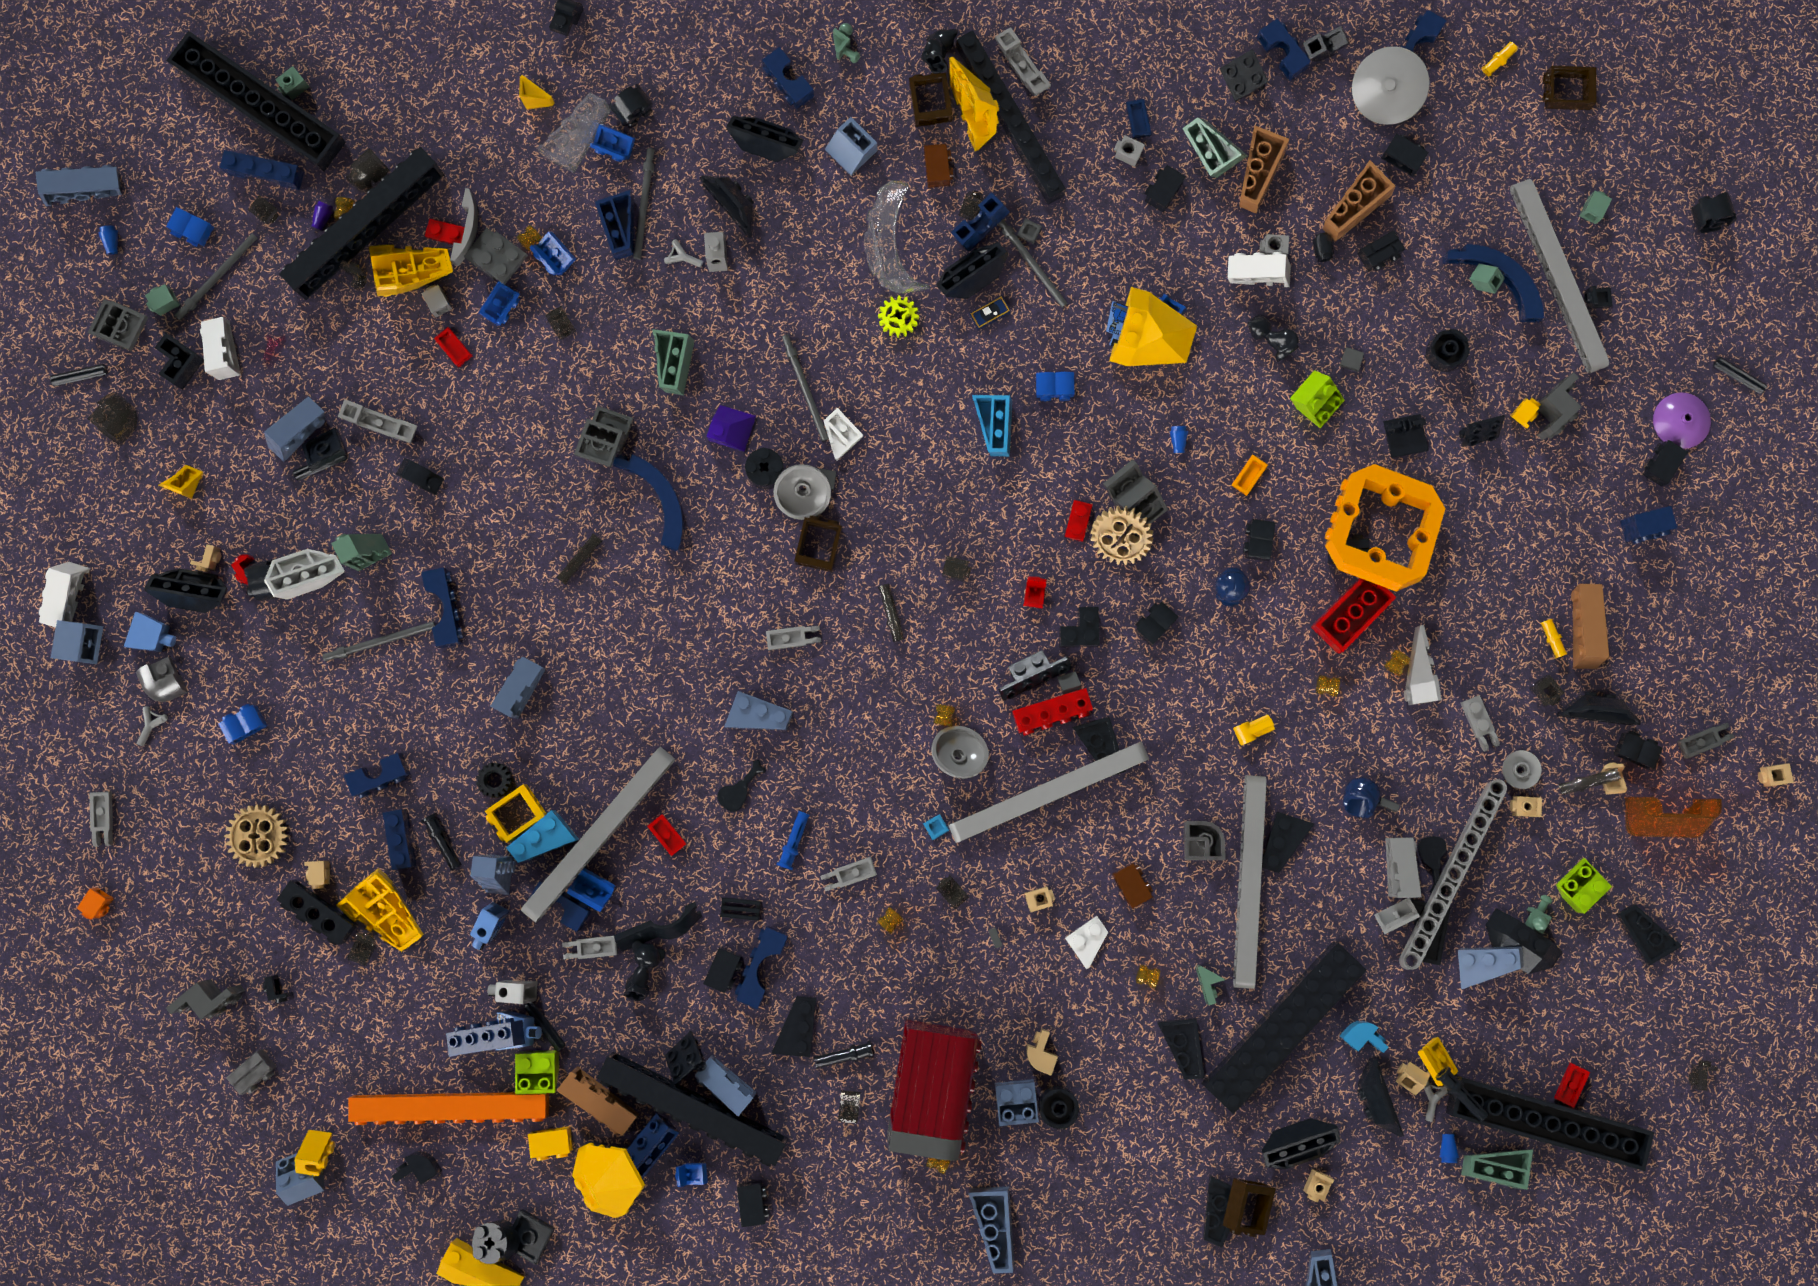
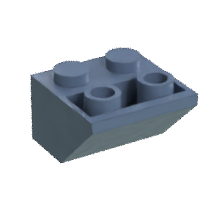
(851, 146)
(76, 642)
(1016, 1102)
(294, 1186)

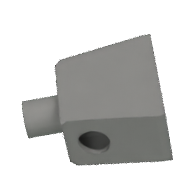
(716, 250)
(514, 991)

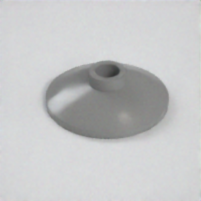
(1530, 765)

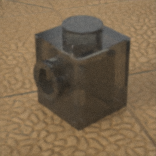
(956, 569)

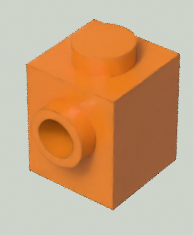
(95, 904)

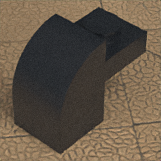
(566, 14)
(1325, 46)
(419, 476)
(421, 1164)

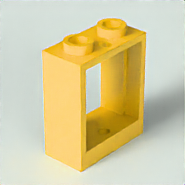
(532, 802)

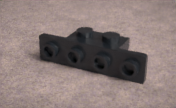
(1032, 672)

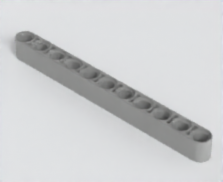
(1560, 276)
(1048, 792)
(597, 835)
(1460, 868)
(1250, 884)

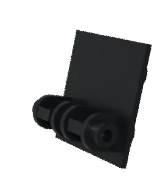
(1244, 75)
(1482, 431)
(1406, 435)
(684, 1058)

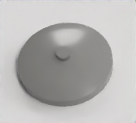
(1390, 85)

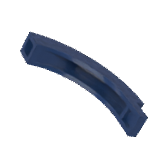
(1516, 278)
(673, 514)

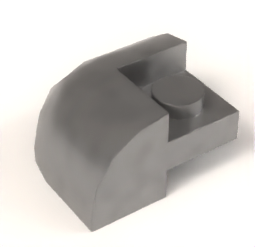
(161, 680)
(1203, 841)

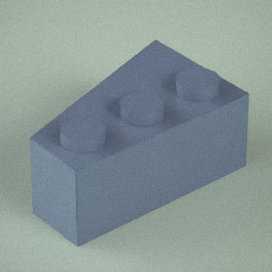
(294, 428)
(518, 688)
(755, 713)
(1487, 963)
(725, 1085)
(1321, 1269)

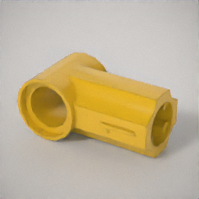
(1250, 730)

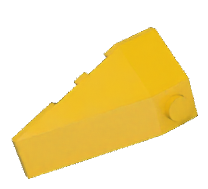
(463, 1269)

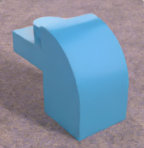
(1360, 1032)

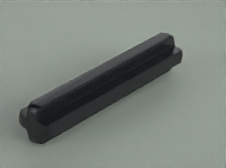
(79, 374)
(1740, 375)
(304, 471)
(547, 1029)

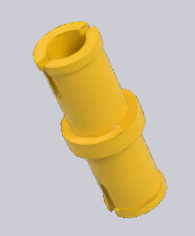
(1499, 59)
(1553, 638)

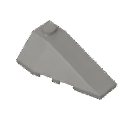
(1420, 682)

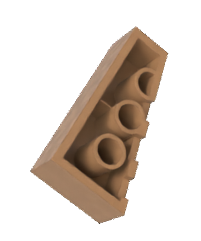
(1263, 162)
(1359, 201)
(1589, 627)
(598, 1101)

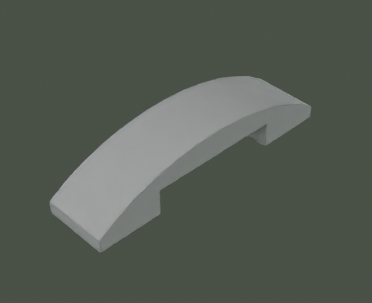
(1021, 63)
(460, 249)
(377, 422)

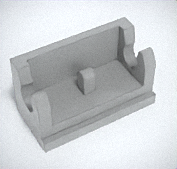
(1397, 915)

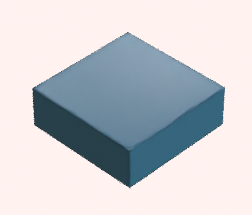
(936, 827)

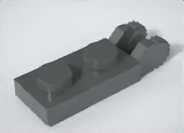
(1703, 741)

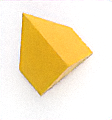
(532, 95)
(184, 481)

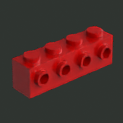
(1051, 711)

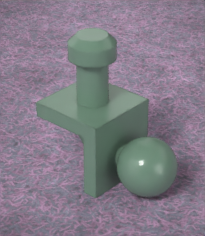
(842, 43)
(1538, 919)

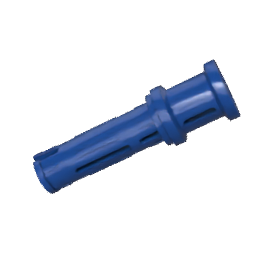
(790, 849)

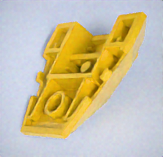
(975, 103)
(407, 269)
(1152, 333)
(382, 909)
(607, 1179)

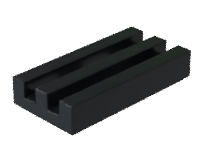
(756, 910)

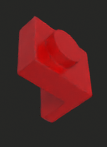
(239, 566)
(1035, 592)

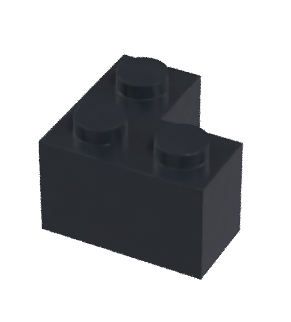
(182, 361)
(1084, 634)

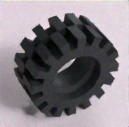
(486, 771)

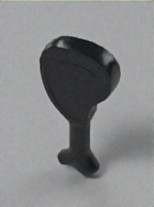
(734, 796)
(1430, 851)

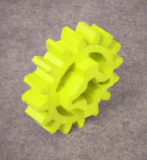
(891, 318)

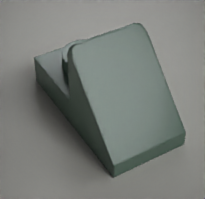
(1207, 978)

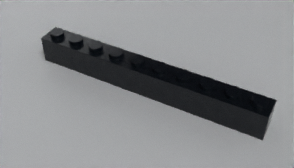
(1012, 119)

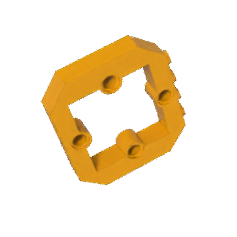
(1407, 491)

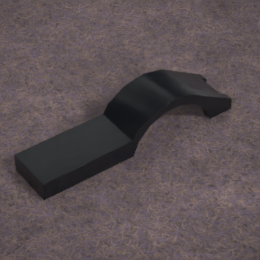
(649, 930)

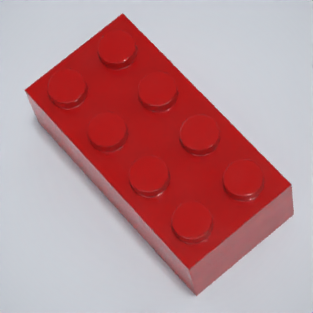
(1352, 614)

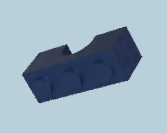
(1277, 36)
(796, 91)
(973, 231)
(393, 769)
(399, 848)
(574, 912)

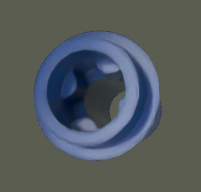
(109, 238)
(1179, 437)
(1448, 1149)

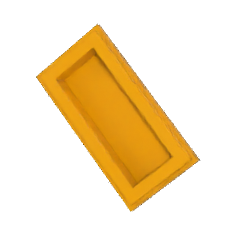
(1249, 475)

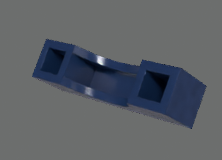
(1427, 30)
(246, 166)
(447, 631)
(752, 991)

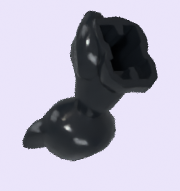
(937, 47)
(1283, 341)
(647, 957)

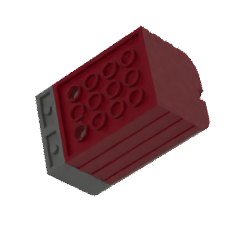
(933, 1091)

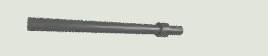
(648, 168)
(1009, 232)
(191, 303)
(792, 354)
(343, 651)

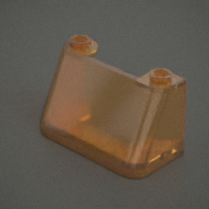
(1647, 819)

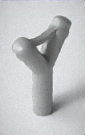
(682, 256)
(149, 724)
(1433, 1099)

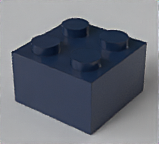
(1649, 525)

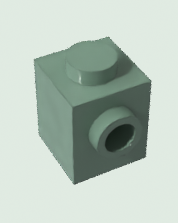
(291, 83)
(1595, 207)
(1487, 278)
(161, 300)

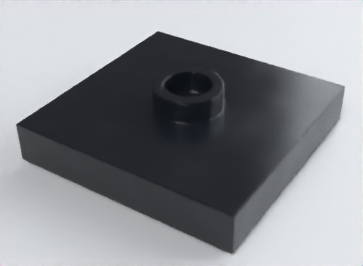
(323, 449)
(533, 1236)

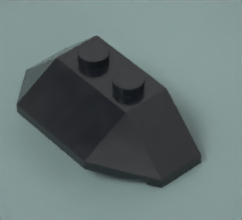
(764, 138)
(732, 200)
(973, 271)
(187, 589)
(1600, 709)
(1537, 950)
(1377, 1099)
(1299, 1143)

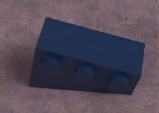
(618, 223)

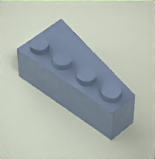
(77, 184)
(493, 872)
(994, 1218)

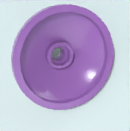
(1671, 423)

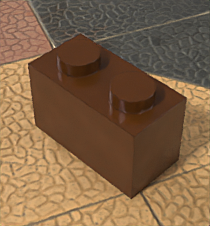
(937, 165)
(1132, 885)

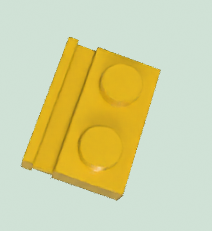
(1436, 1058)

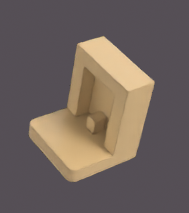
(211, 557)
(1616, 786)

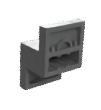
(495, 256)
(118, 325)
(1559, 407)
(604, 436)
(1134, 490)
(206, 1000)

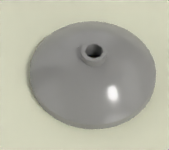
(798, 502)
(960, 743)

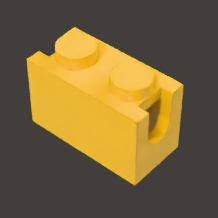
(550, 1142)
(314, 1153)

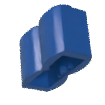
(189, 226)
(1055, 385)
(242, 724)

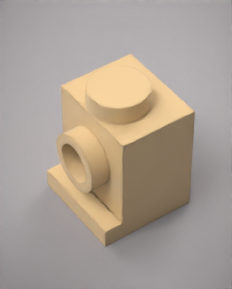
(1781, 772)
(1534, 806)
(318, 873)
(1033, 904)
(1412, 1077)
(1317, 1178)

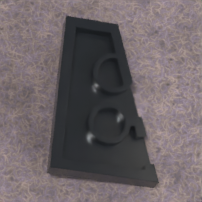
(1098, 738)
(1283, 840)
(1646, 935)
(1435, 950)
(797, 1031)
(1184, 1043)
(1215, 1212)

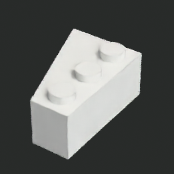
(1259, 269)
(219, 349)
(60, 592)

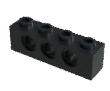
(343, 925)

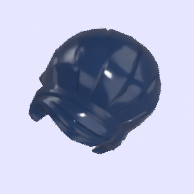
(1232, 586)
(1361, 797)

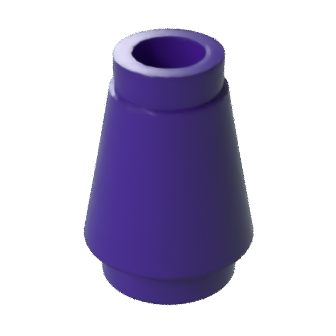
(321, 215)

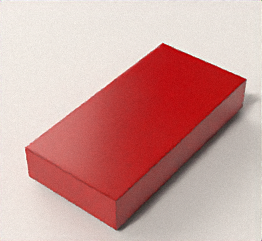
(453, 347)

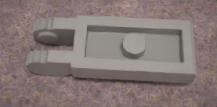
(790, 637)
(1480, 721)
(101, 817)
(851, 873)
(592, 947)

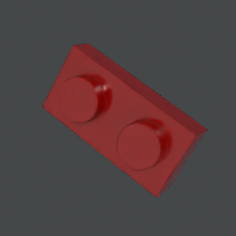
(444, 232)
(1078, 520)
(667, 835)
(1571, 1085)

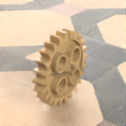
(1136, 545)
(239, 835)

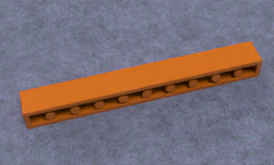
(447, 1107)

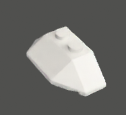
(301, 573)

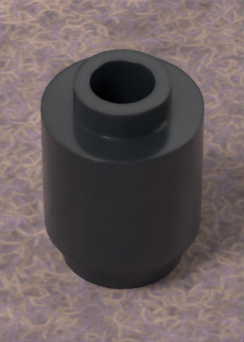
(1323, 247)

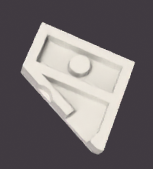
(841, 433)
(1087, 940)

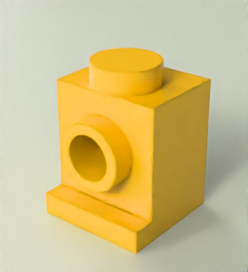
(1526, 411)

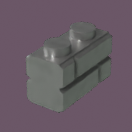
(251, 1072)

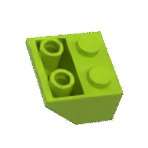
(1317, 398)
(1582, 886)
(536, 1071)

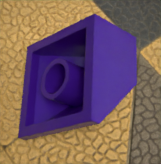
(731, 428)

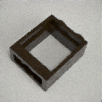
(1588, 77)
(930, 117)
(812, 562)
(1237, 1203)

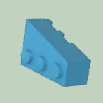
(995, 420)
(544, 836)

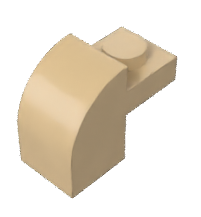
(1038, 1057)

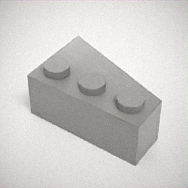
(1402, 868)

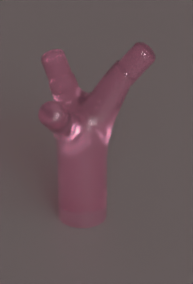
(271, 345)

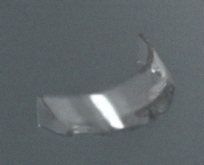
(881, 240)

